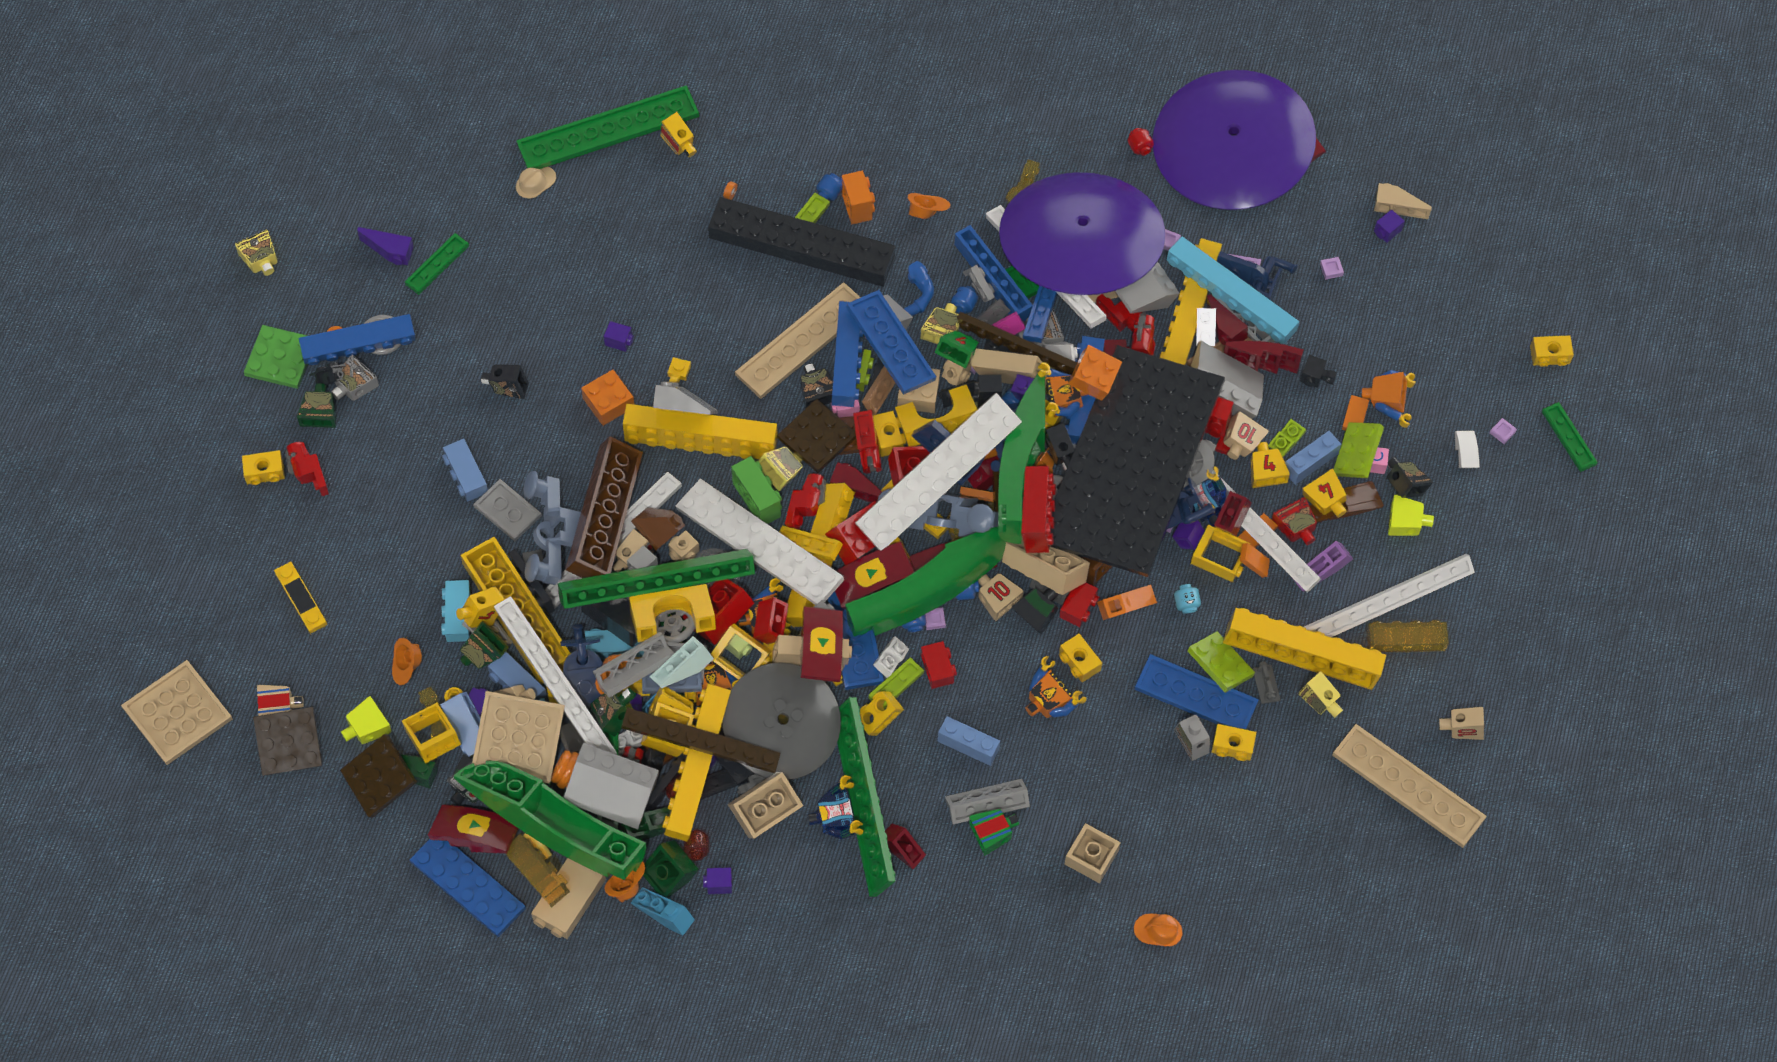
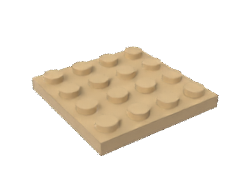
(176, 712)
(519, 733)

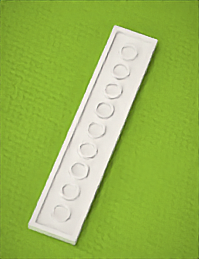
(938, 472)
(769, 547)

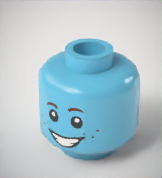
(1187, 599)

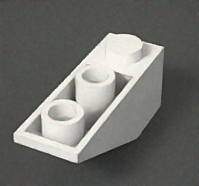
(1063, 348)

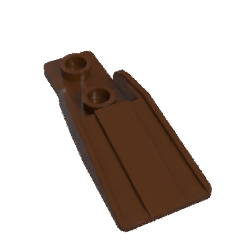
(1359, 499)

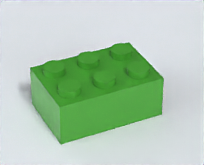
(756, 490)

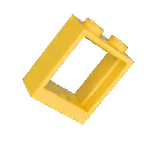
(1225, 539)
(725, 641)
(437, 745)

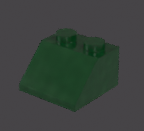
(669, 869)

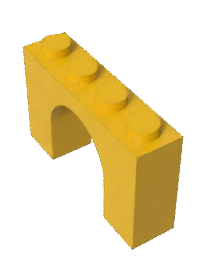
(962, 409)
(691, 599)

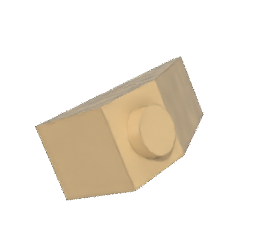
(1401, 202)

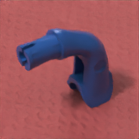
(919, 275)

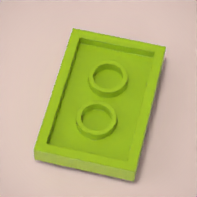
(1358, 450)
(1221, 662)

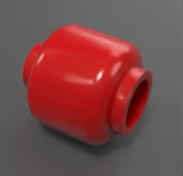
(1140, 141)

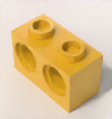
(882, 717)

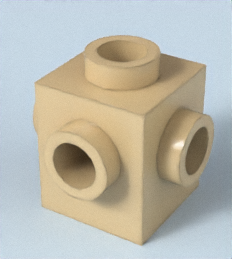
(956, 374)
(683, 547)

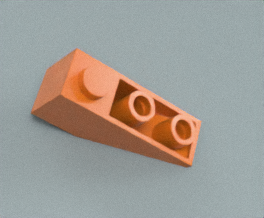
(1127, 602)

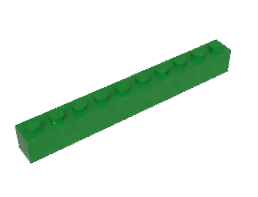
(656, 578)

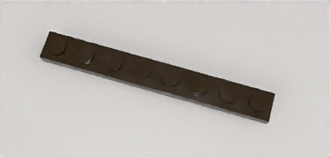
(1015, 343)
(700, 740)

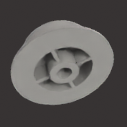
(1203, 460)

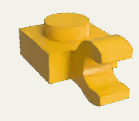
(678, 370)

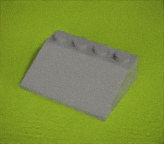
(1150, 292)
(1241, 382)
(677, 398)
(611, 785)

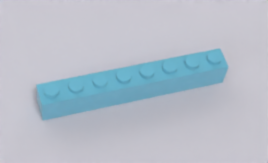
(1232, 290)

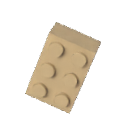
(765, 805)

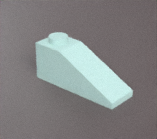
(684, 663)

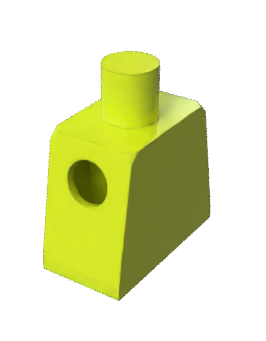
(1407, 517)
(366, 723)

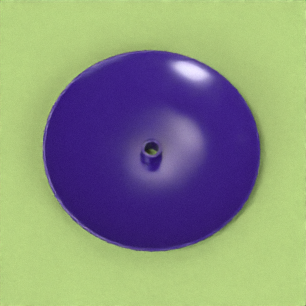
(1239, 171)
(1082, 233)

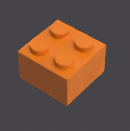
(857, 197)
(1095, 372)
(607, 397)

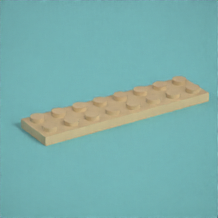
(795, 344)
(1409, 786)

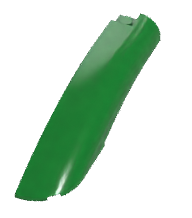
(1020, 450)
(930, 586)
(552, 819)

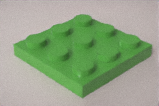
(277, 358)

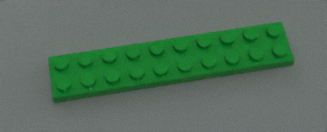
(605, 128)
(864, 799)

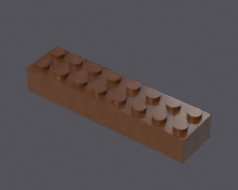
(604, 509)

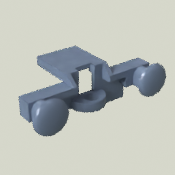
(549, 491)
(966, 519)

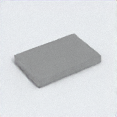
(507, 510)

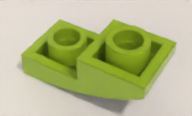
(1287, 437)

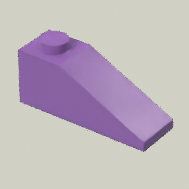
(1329, 561)

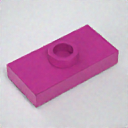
(1011, 324)

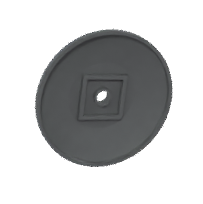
(810, 711)

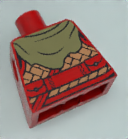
(1296, 521)

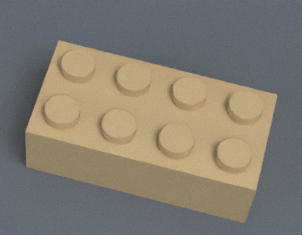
(1055, 569)

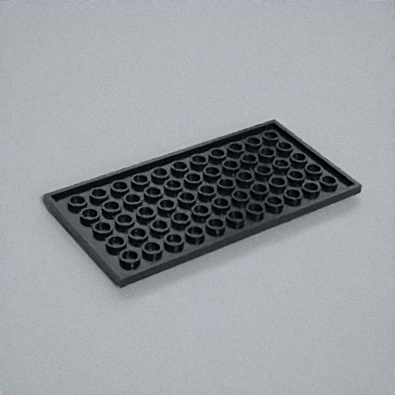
(1133, 461)

